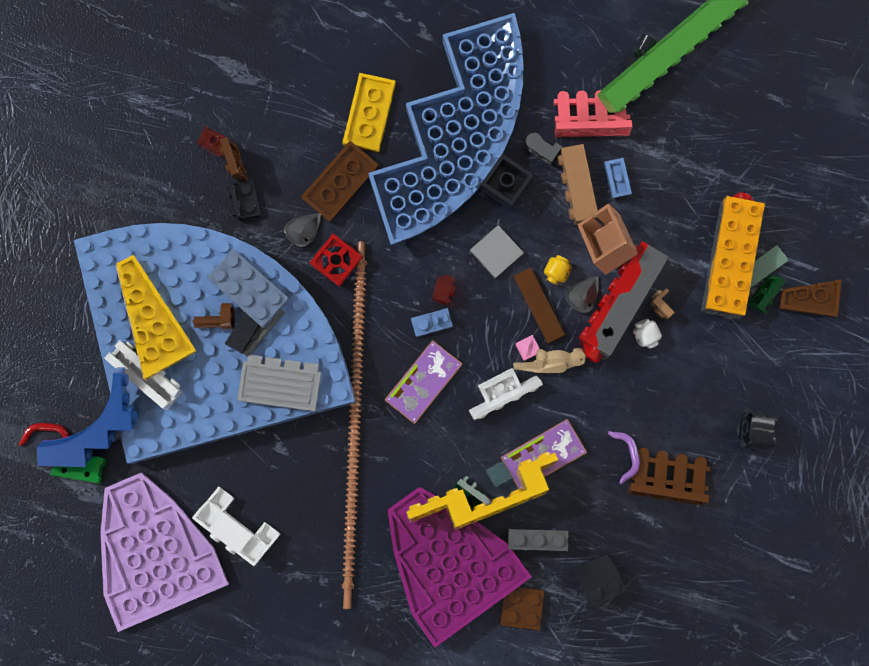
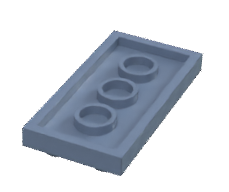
(248, 288)

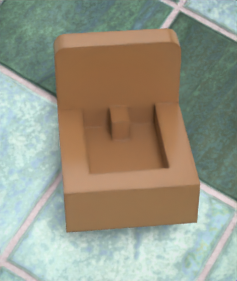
(662, 310)

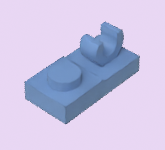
(431, 322)

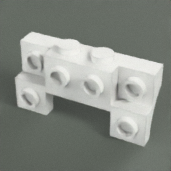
(236, 536)

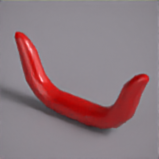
(43, 427)

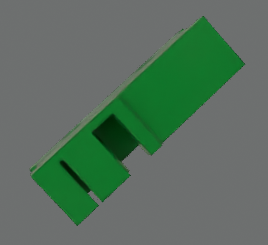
(93, 468)

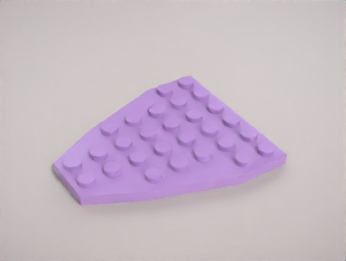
(152, 553)

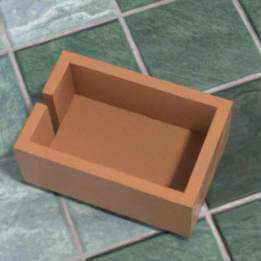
(609, 244)

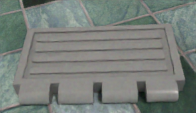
(280, 385)

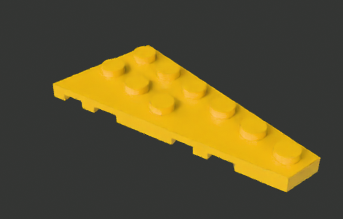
(154, 328)

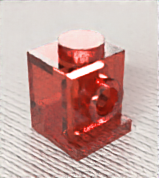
(206, 138)
(444, 290)

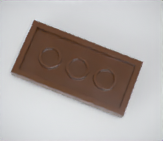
(339, 181)

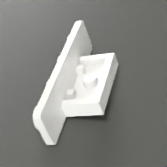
(502, 390)

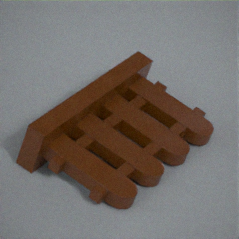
(678, 484)

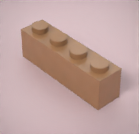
(577, 182)

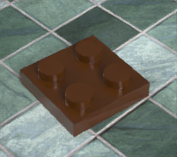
(235, 165)
(522, 608)

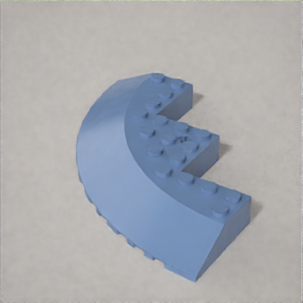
(465, 133)

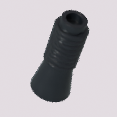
(645, 43)

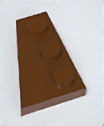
(812, 299)

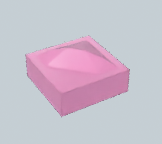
(527, 347)

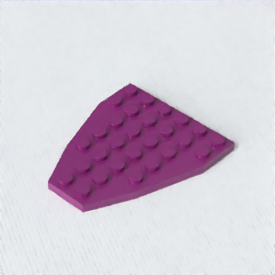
(448, 571)

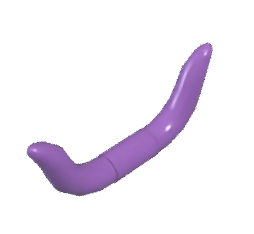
(633, 452)

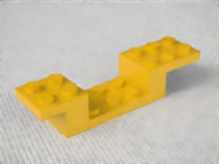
(455, 502)

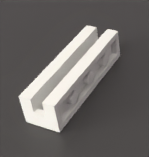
(157, 387)

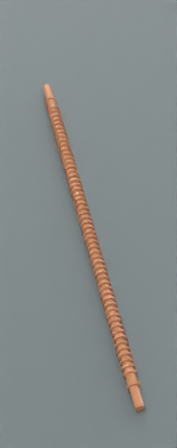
(348, 583)

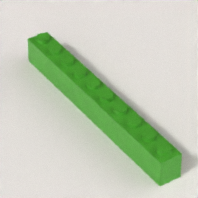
(667, 53)

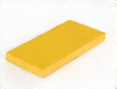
(369, 112)

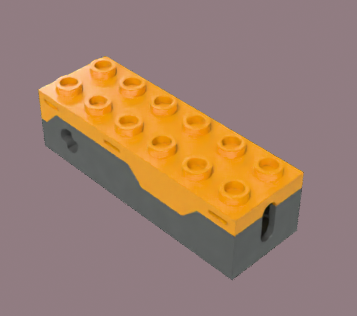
(733, 256)

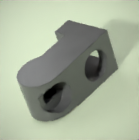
(542, 149)

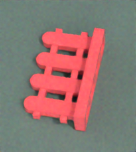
(586, 125)

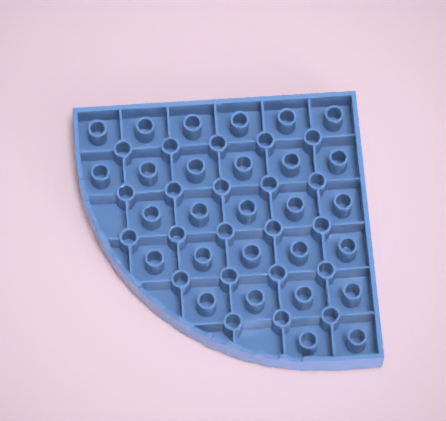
(208, 409)

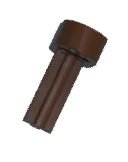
(225, 320)

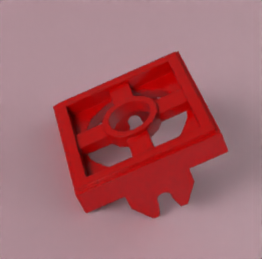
(333, 241)

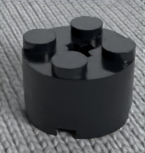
(757, 429)

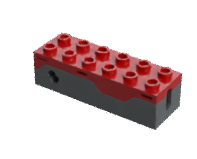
(622, 302)

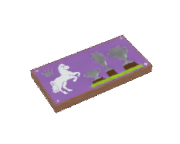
(423, 382)
(559, 440)

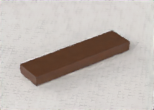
(539, 305)

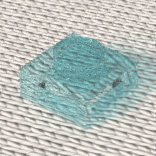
(498, 474)

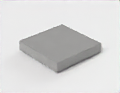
(496, 251)

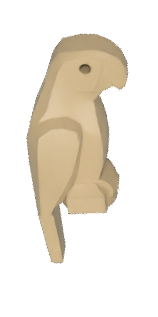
(553, 361)

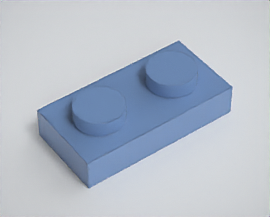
(617, 178)

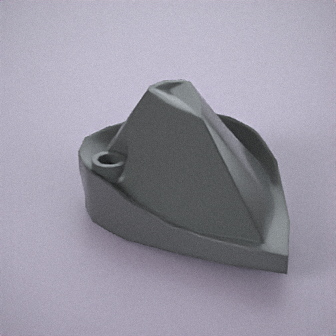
(302, 229)
(583, 294)

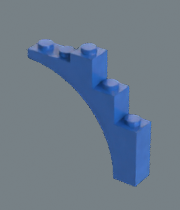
(77, 449)

